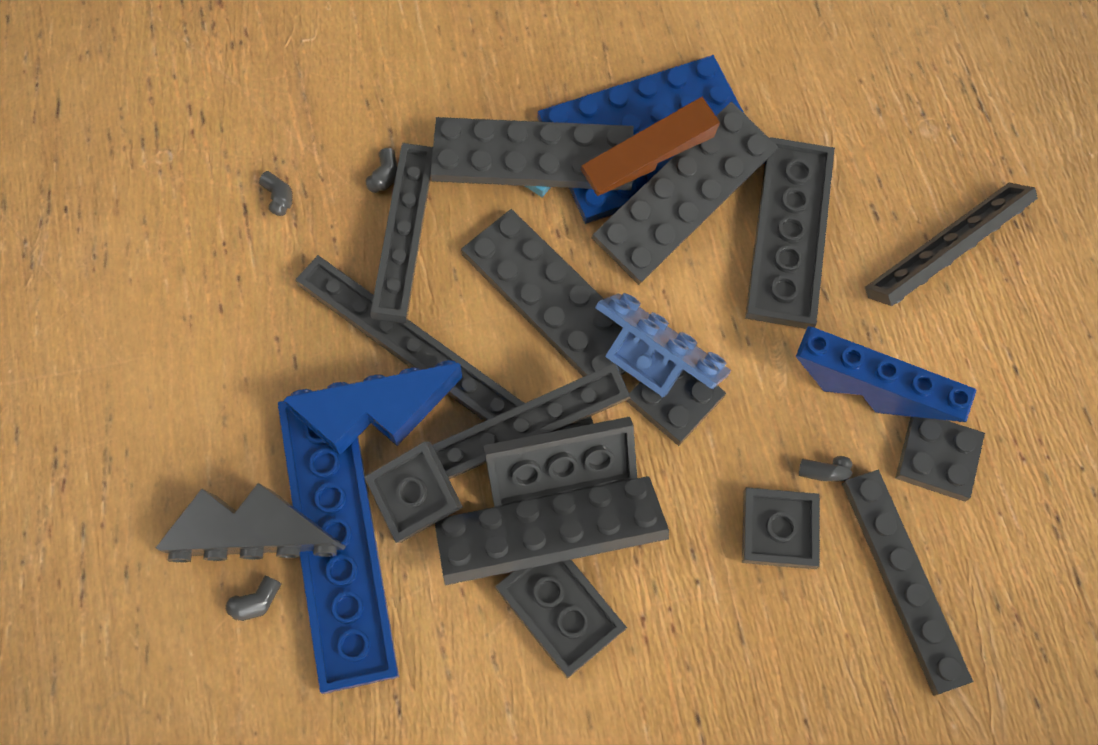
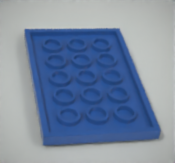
(641, 105)

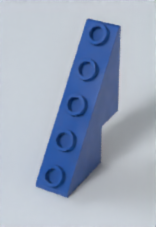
(883, 381)
(388, 403)

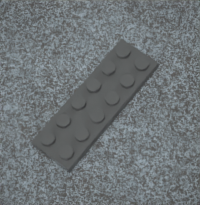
(520, 151)
(683, 195)
(791, 235)
(544, 291)
(549, 530)

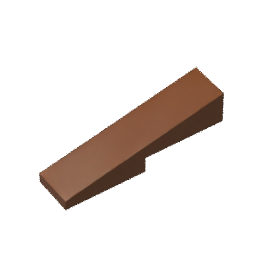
(658, 142)

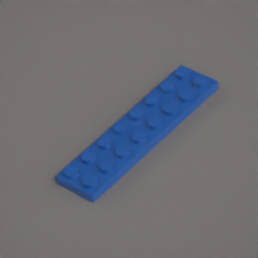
(344, 590)

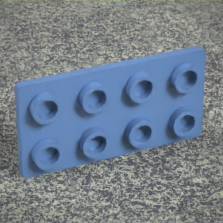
(655, 351)

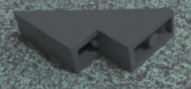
(259, 526)

